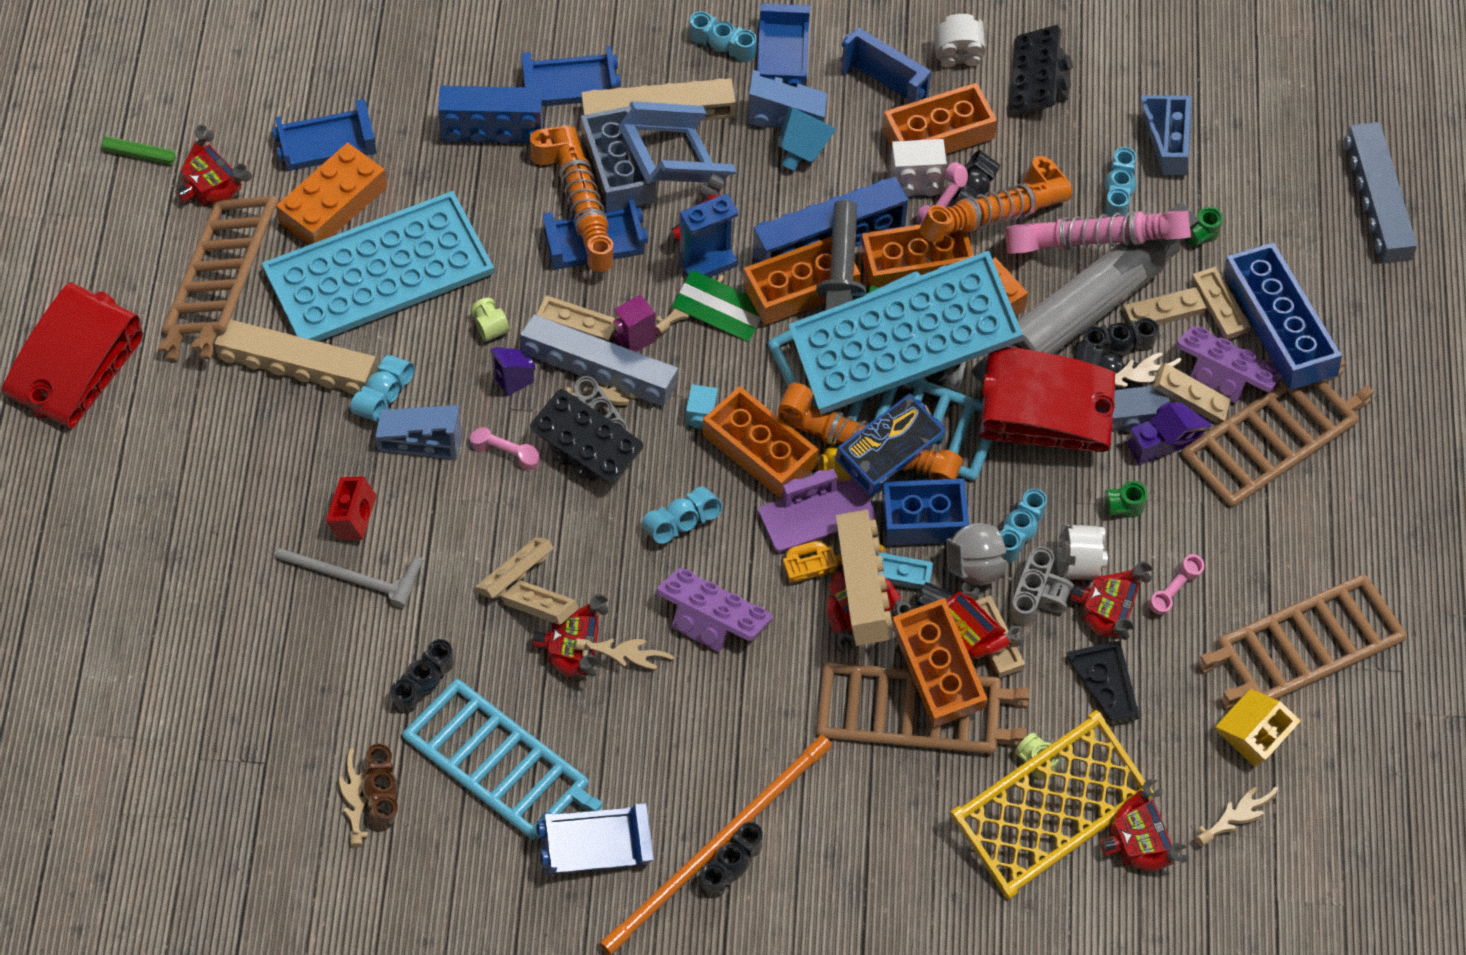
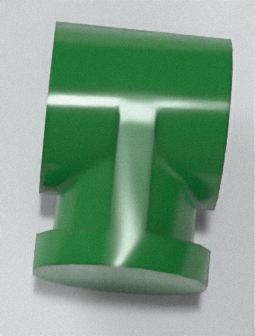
(1203, 231)
(1118, 503)

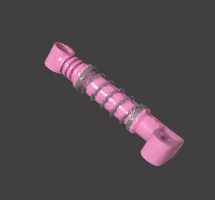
(1112, 230)

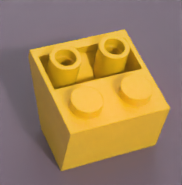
(1256, 726)

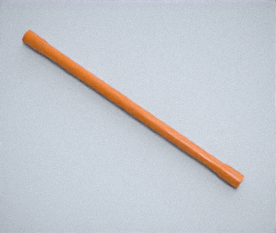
(622, 932)

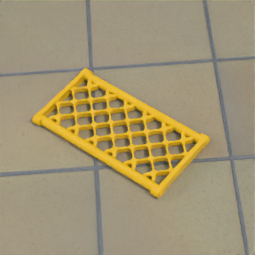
(959, 813)

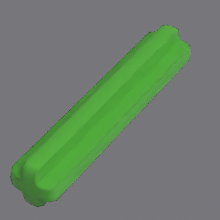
(139, 150)

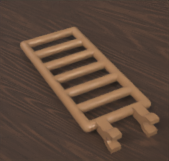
(209, 329)
(1271, 472)
(1228, 653)
(1017, 697)

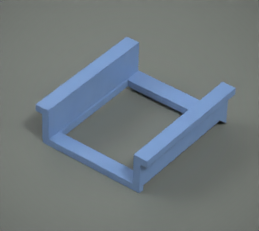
(673, 119)

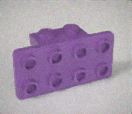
(1226, 366)
(811, 508)
(709, 611)

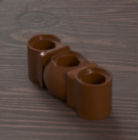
(380, 798)

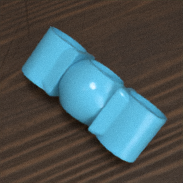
(722, 36)
(1120, 182)
(382, 387)
(682, 515)
(1025, 516)

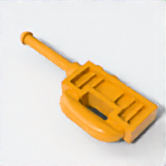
(821, 564)

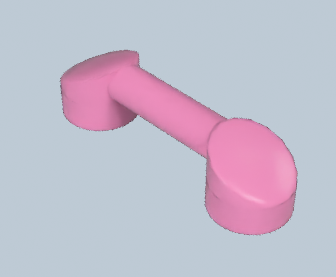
(958, 177)
(527, 454)
(1188, 570)

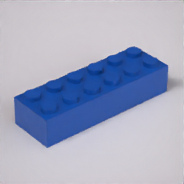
(878, 209)
(1282, 316)

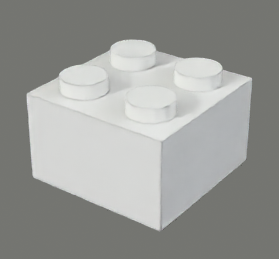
(919, 166)

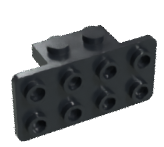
(1039, 71)
(585, 438)

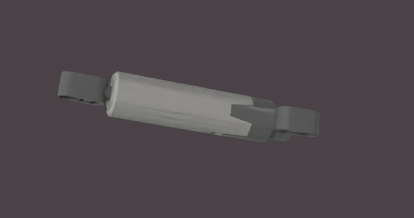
(1092, 294)

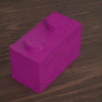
(634, 324)

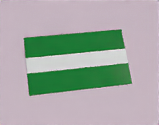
(718, 305)

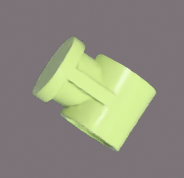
(489, 321)
(1032, 746)

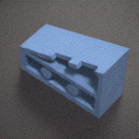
(771, 100)
(1169, 128)
(420, 431)

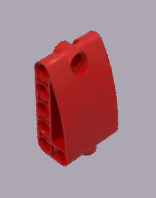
(72, 354)
(1046, 401)

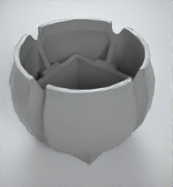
(977, 554)

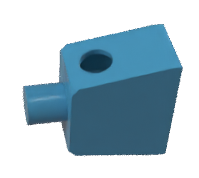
(802, 137)

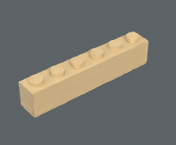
(714, 95)
(295, 357)
(862, 577)

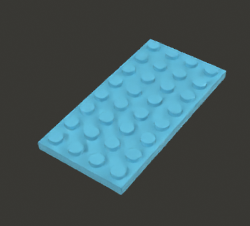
(377, 268)
(905, 332)

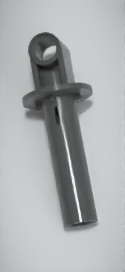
(841, 286)

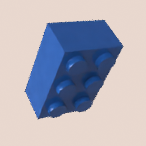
(923, 511)

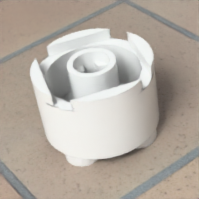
(959, 40)
(1081, 552)

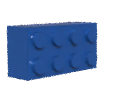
(489, 113)

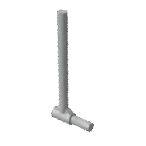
(398, 592)

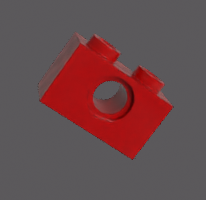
(351, 508)

